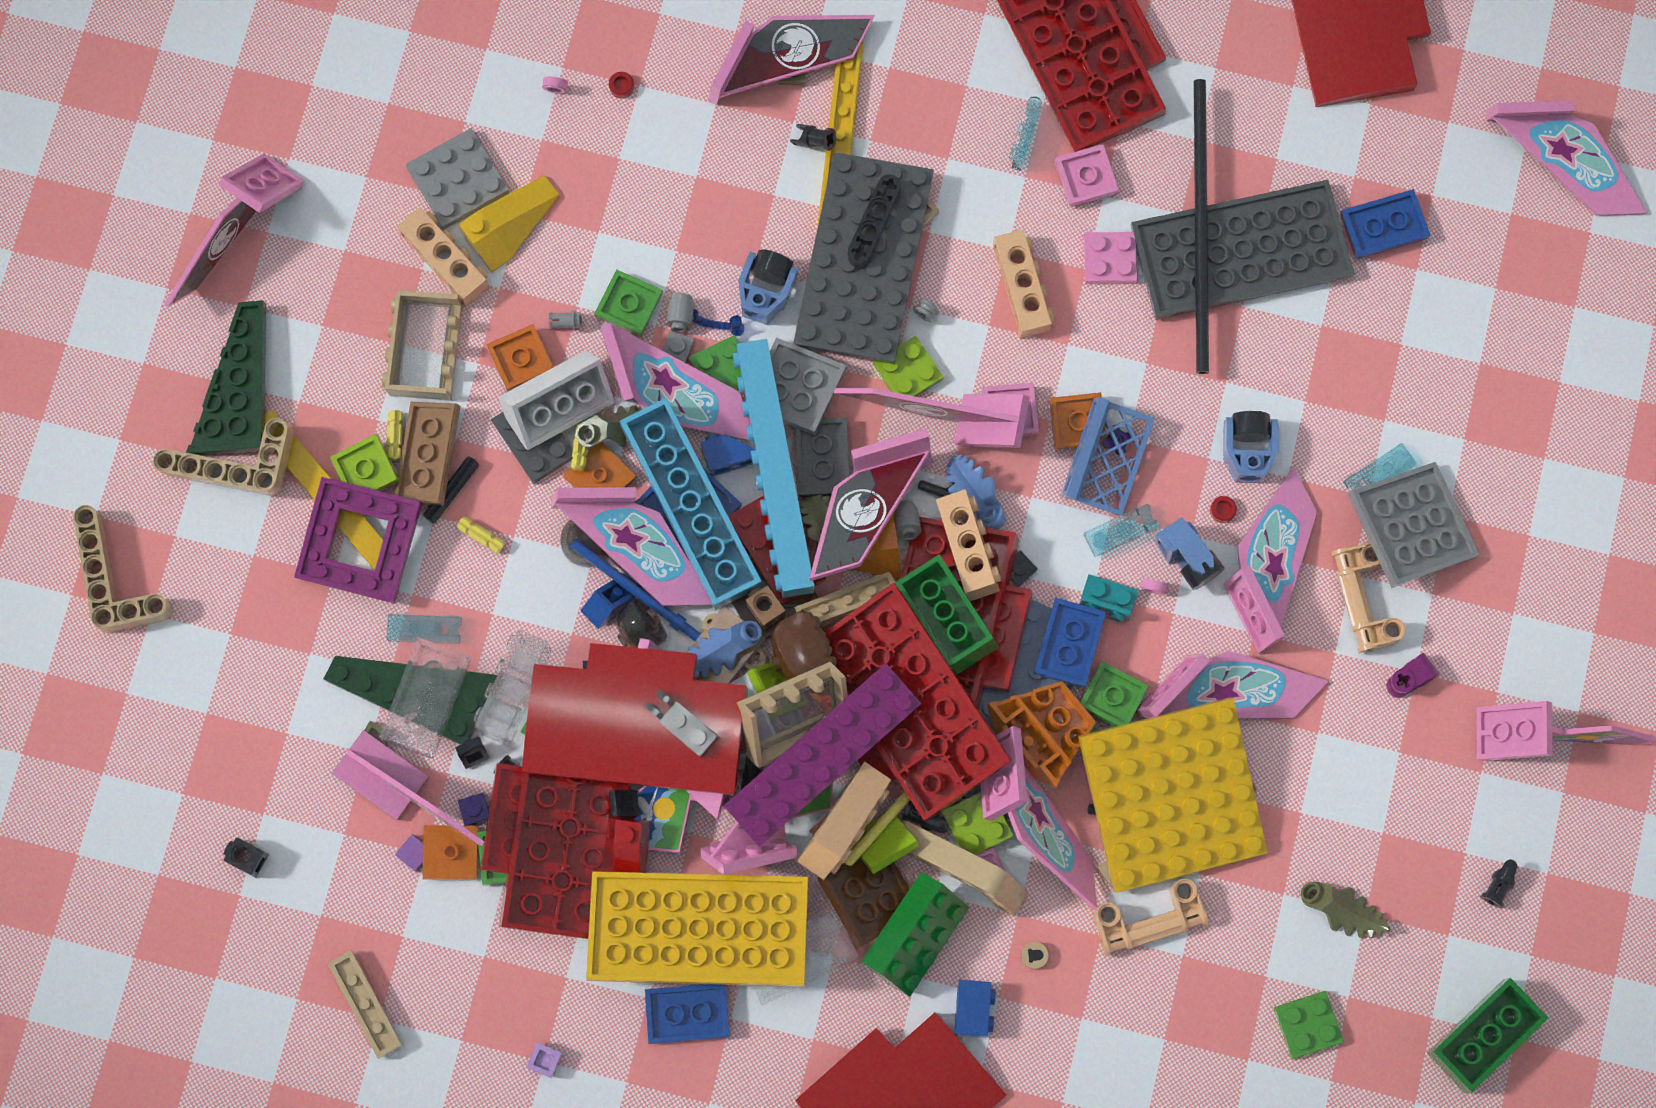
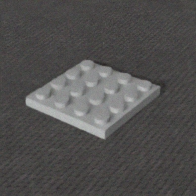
(1413, 524)

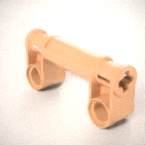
(1370, 634)
(1154, 927)

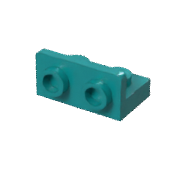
(1110, 597)

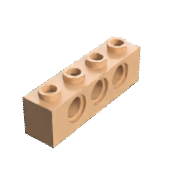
(421, 223)
(1027, 322)
(974, 583)

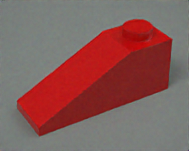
(631, 845)

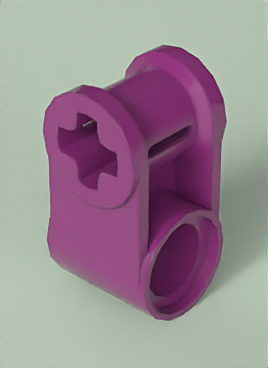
(1414, 675)

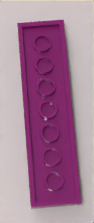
(822, 754)

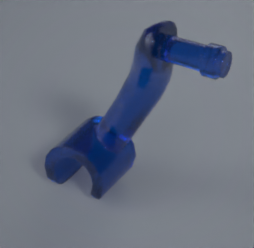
(735, 325)

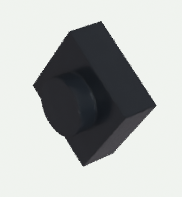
(1022, 569)
(472, 752)
(624, 804)

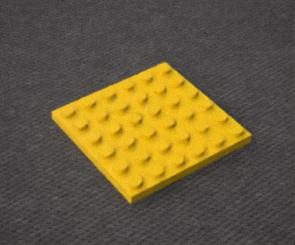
(1173, 794)

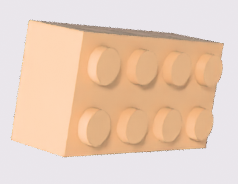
(845, 821)

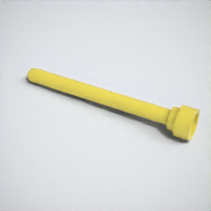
(877, 828)

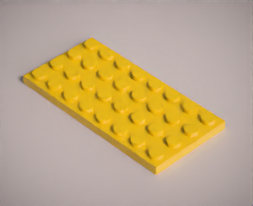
(697, 929)

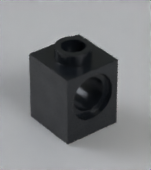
(255, 861)

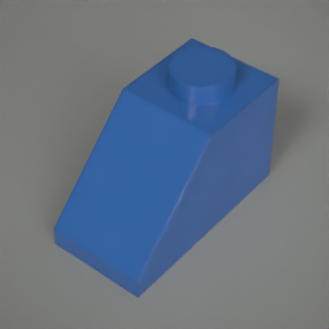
(725, 454)
(606, 603)

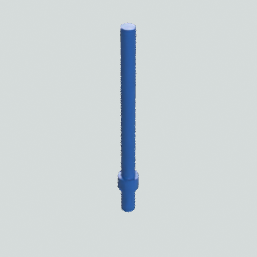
(677, 621)

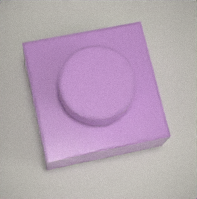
(544, 1060)

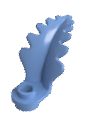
(982, 489)
(724, 647)

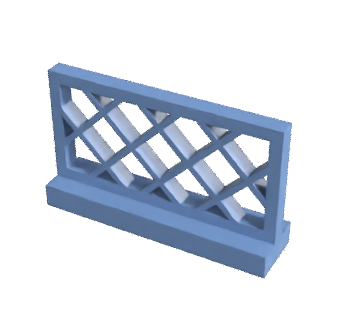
(1086, 449)

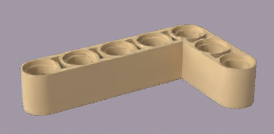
(231, 470)
(104, 579)
(968, 869)

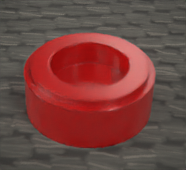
(621, 85)
(1223, 509)

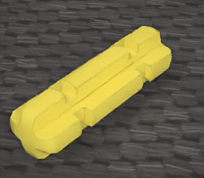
(394, 434)
(579, 454)
(481, 535)

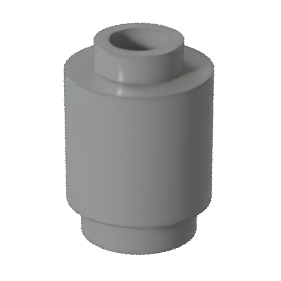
(680, 312)
(907, 520)

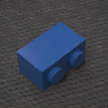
(973, 1008)

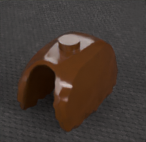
(800, 645)

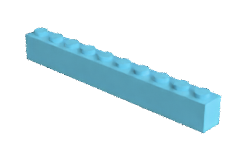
(774, 467)

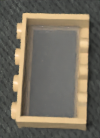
(422, 344)
(788, 711)

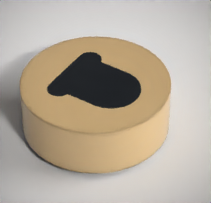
(1034, 955)

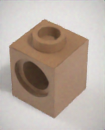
(769, 617)

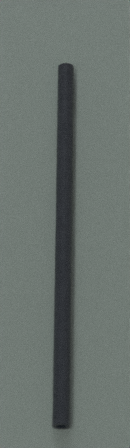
(1201, 227)

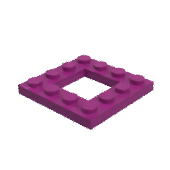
(314, 557)

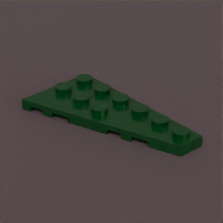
(236, 395)
(379, 682)

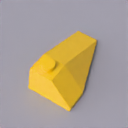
(504, 224)

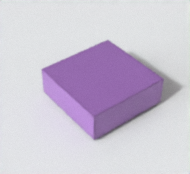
(411, 853)

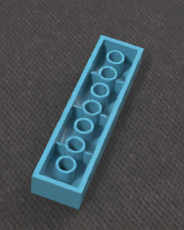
(690, 503)

